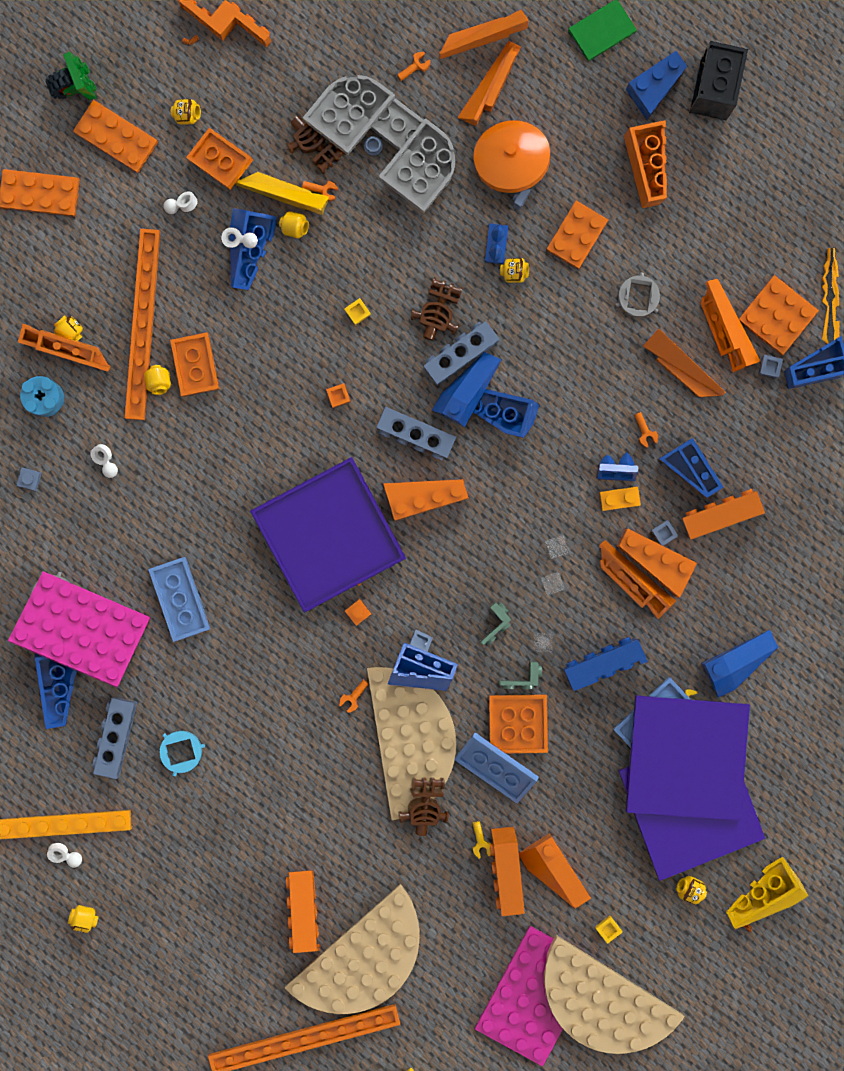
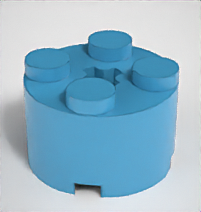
(33, 390)

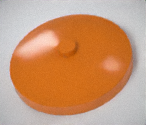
(512, 156)

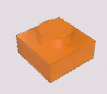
(338, 395)
(358, 612)

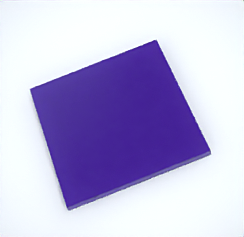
(328, 534)
(687, 758)
(686, 842)

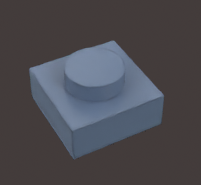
(520, 198)
(770, 366)
(29, 479)
(664, 533)
(421, 640)

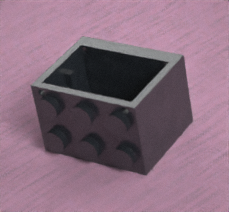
(718, 80)

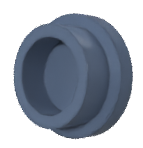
(373, 146)

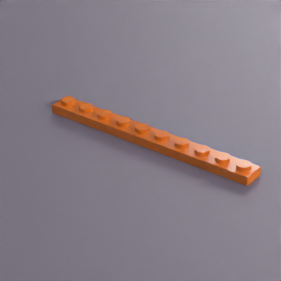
(142, 323)
(305, 1039)

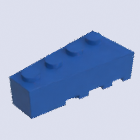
(604, 663)

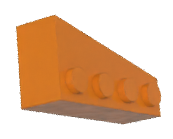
(419, 497)
(660, 562)
(302, 912)

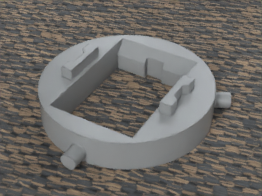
(654, 296)

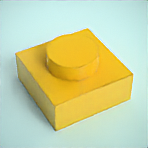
(357, 311)
(608, 929)

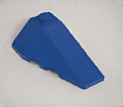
(243, 258)
(507, 412)
(738, 663)
(55, 690)

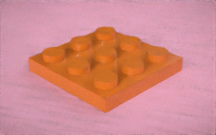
(778, 315)
(519, 723)

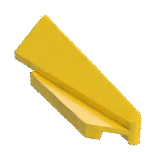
(284, 192)

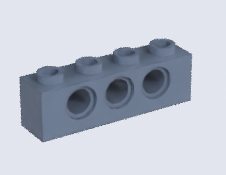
(480, 330)
(390, 417)
(102, 765)

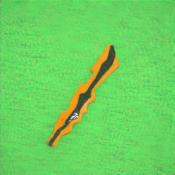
(831, 297)

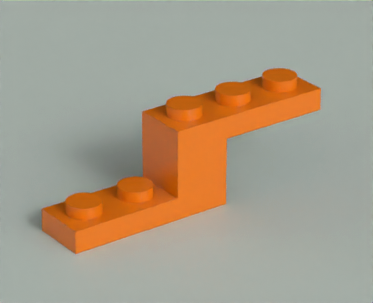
(225, 19)

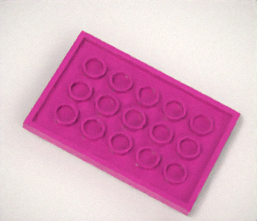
(79, 629)
(519, 1007)

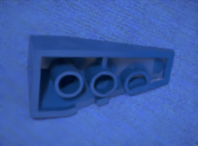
(463, 395)

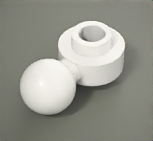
(185, 202)
(249, 239)
(109, 469)
(58, 853)

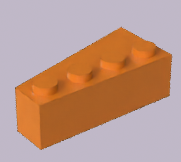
(648, 161)
(723, 515)
(507, 871)

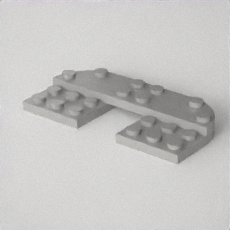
(360, 104)

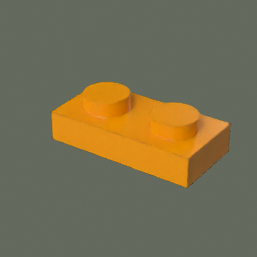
(620, 498)

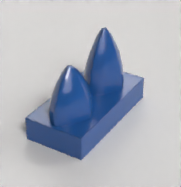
(496, 243)
(624, 471)

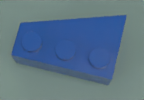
(655, 83)

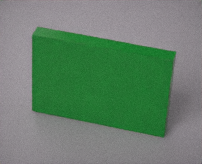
(602, 30)

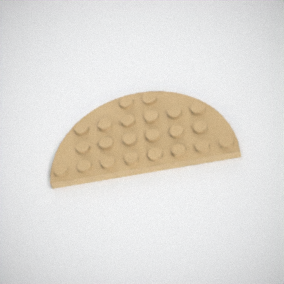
(413, 736)
(365, 962)
(601, 1005)

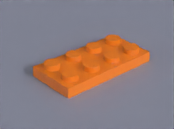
(115, 136)
(39, 192)

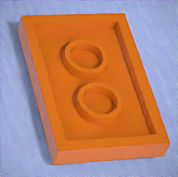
(219, 158)
(577, 234)
(194, 364)

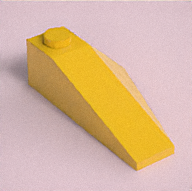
(772, 893)

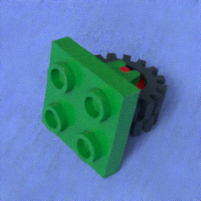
(71, 79)

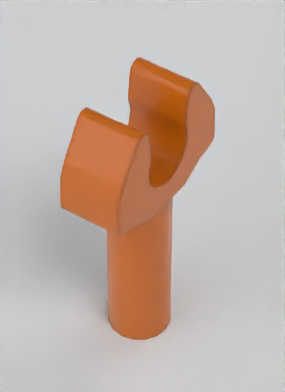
(415, 66)
(321, 189)
(645, 431)
(353, 697)

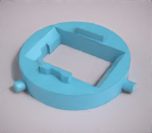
(186, 765)

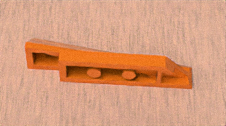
(484, 34)
(491, 85)
(727, 328)
(63, 347)
(682, 366)
(634, 581)

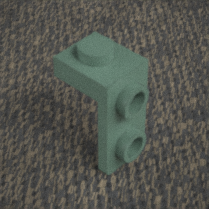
(500, 610)
(534, 672)

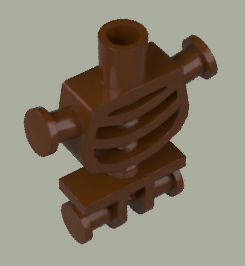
(305, 132)
(432, 326)
(420, 809)

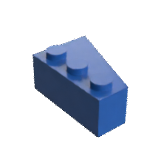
(818, 367)
(693, 467)
(421, 669)

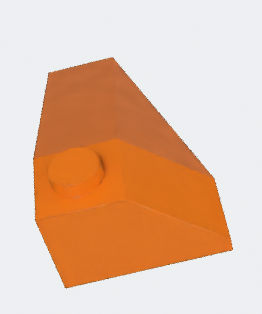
(551, 867)

